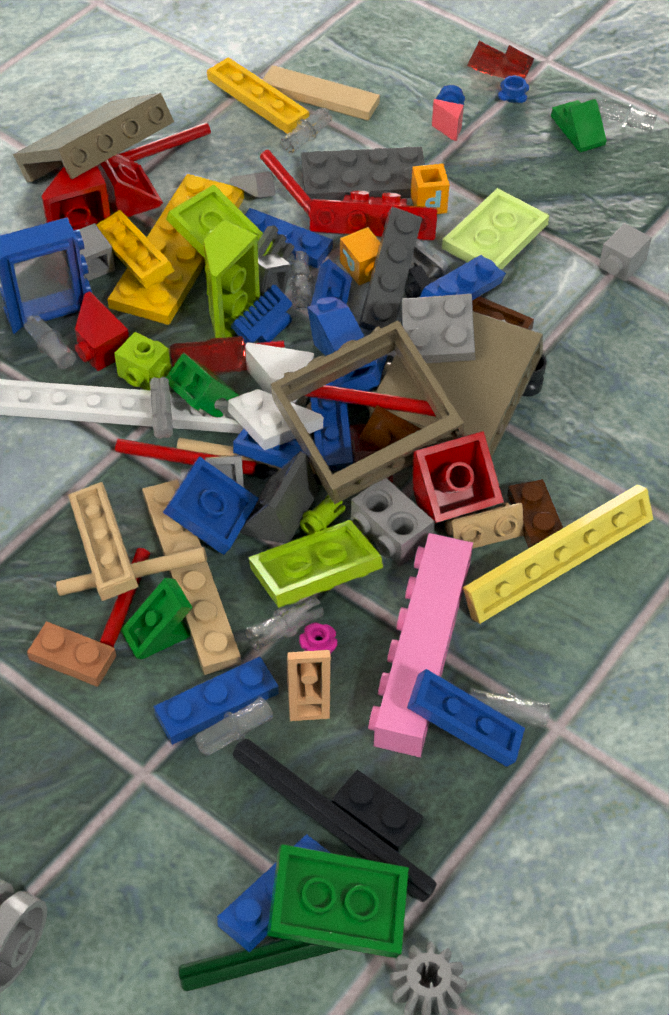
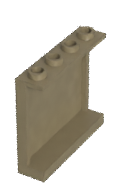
(95, 137)
(479, 389)

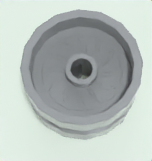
(20, 930)

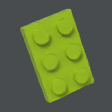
(205, 212)
(315, 563)

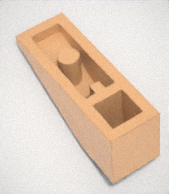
(308, 685)

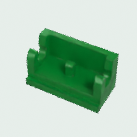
(198, 385)

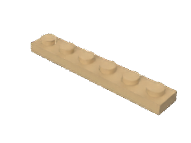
(207, 618)

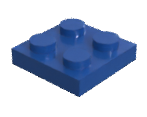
(211, 505)

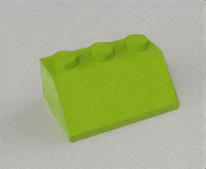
(230, 275)

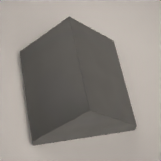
(283, 502)

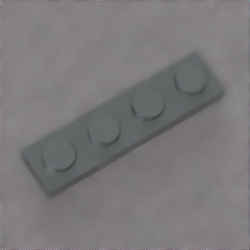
(390, 269)

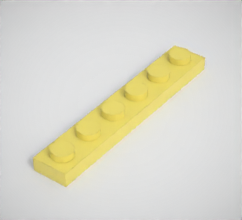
(557, 554)

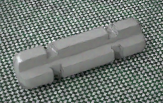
(161, 407)

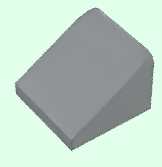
(256, 184)

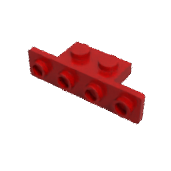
(363, 211)

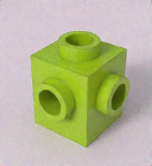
(142, 360)

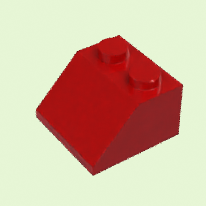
(79, 199)
(455, 478)

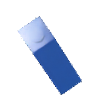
(333, 326)

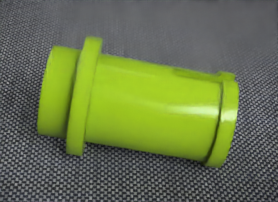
(321, 516)

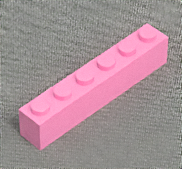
(423, 641)

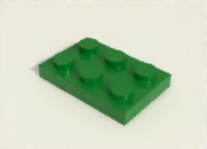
(338, 901)

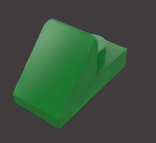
(581, 124)
(158, 620)

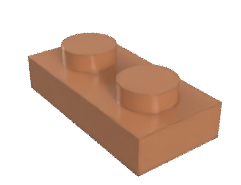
(72, 654)

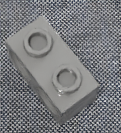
(384, 514)

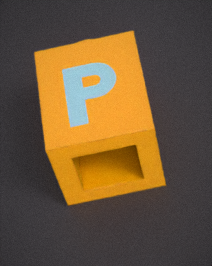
(430, 187)
(359, 254)

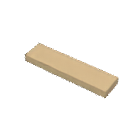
(323, 93)
(102, 541)

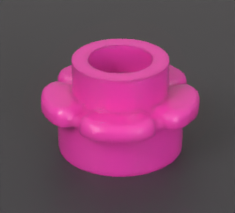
(326, 632)

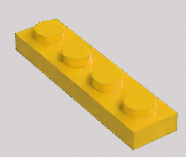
(257, 94)
(135, 250)

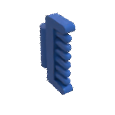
(271, 322)

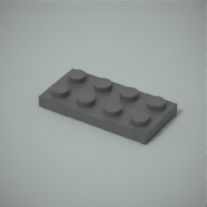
(376, 171)

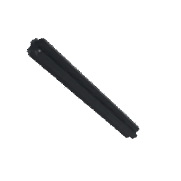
(329, 815)

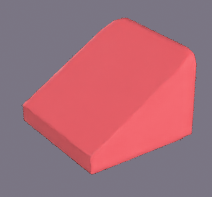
(447, 118)

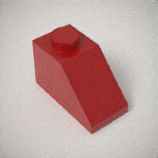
(98, 333)

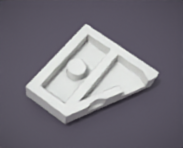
(263, 420)

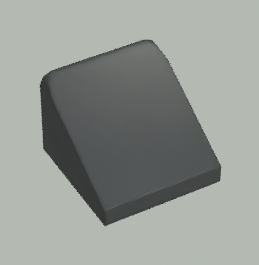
(273, 271)

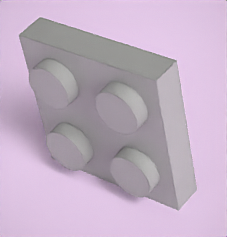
(441, 327)

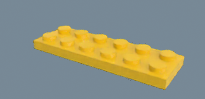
(164, 299)

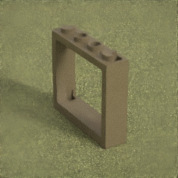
(343, 361)

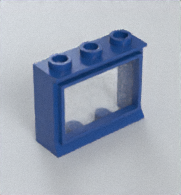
(42, 272)

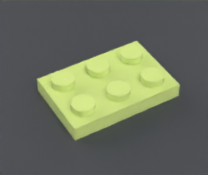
(496, 229)

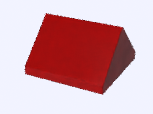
(128, 186)

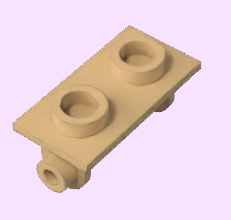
(489, 525)

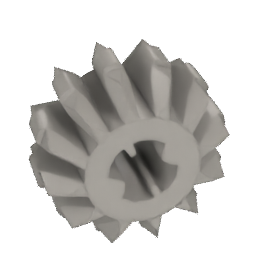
(425, 965)

